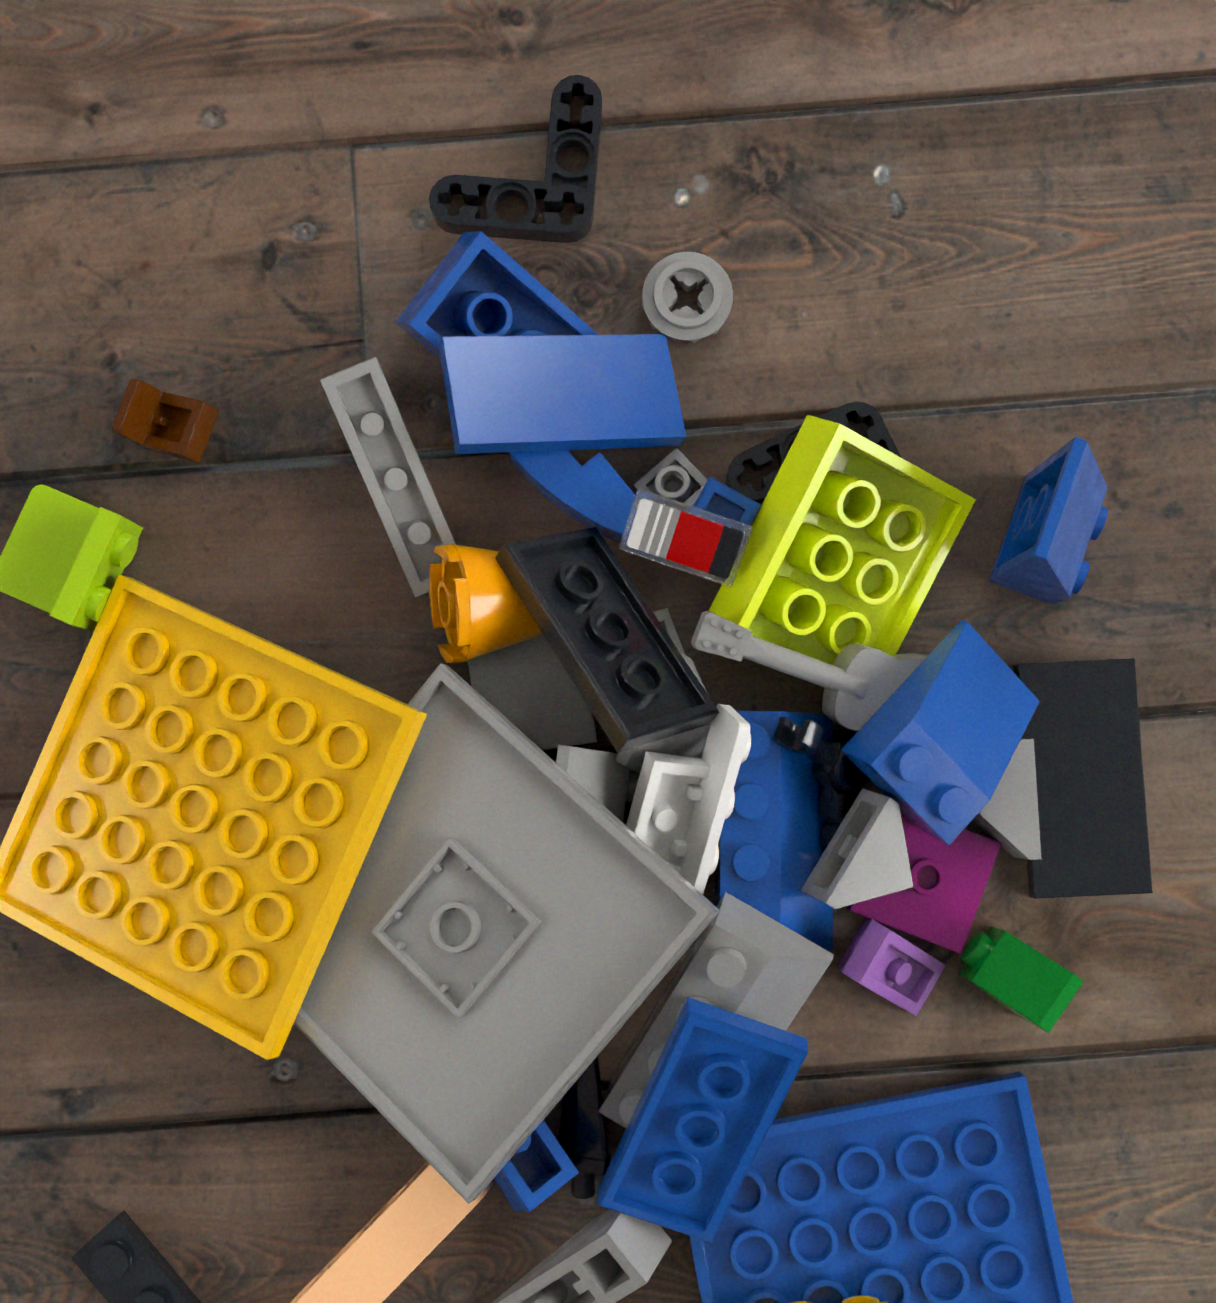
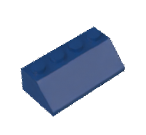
(775, 831)

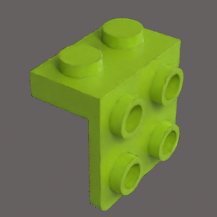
(66, 556)

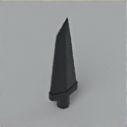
(584, 1131)

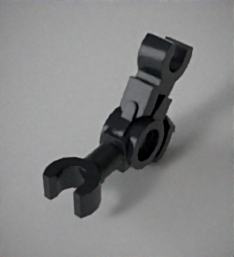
(831, 770)

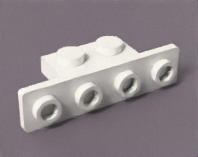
(686, 799)

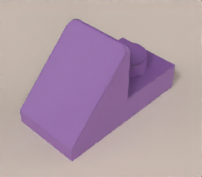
(891, 966)

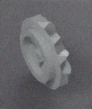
(689, 272)

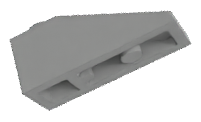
(596, 1264)

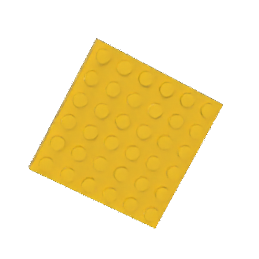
(202, 813)

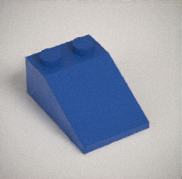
(484, 294)
(1053, 525)
(946, 734)

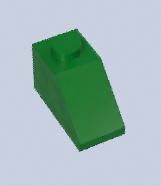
(1019, 977)

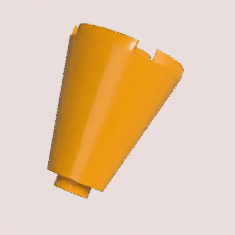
(475, 604)

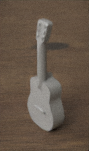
(852, 686)

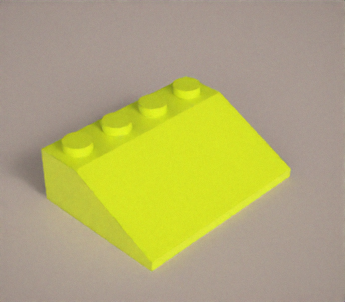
(842, 546)

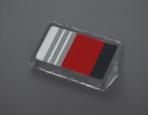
(685, 537)

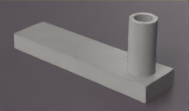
(389, 467)

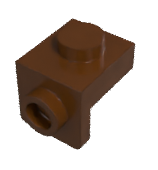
(164, 421)

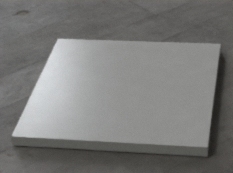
(490, 940)

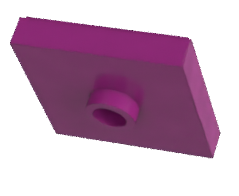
(944, 889)

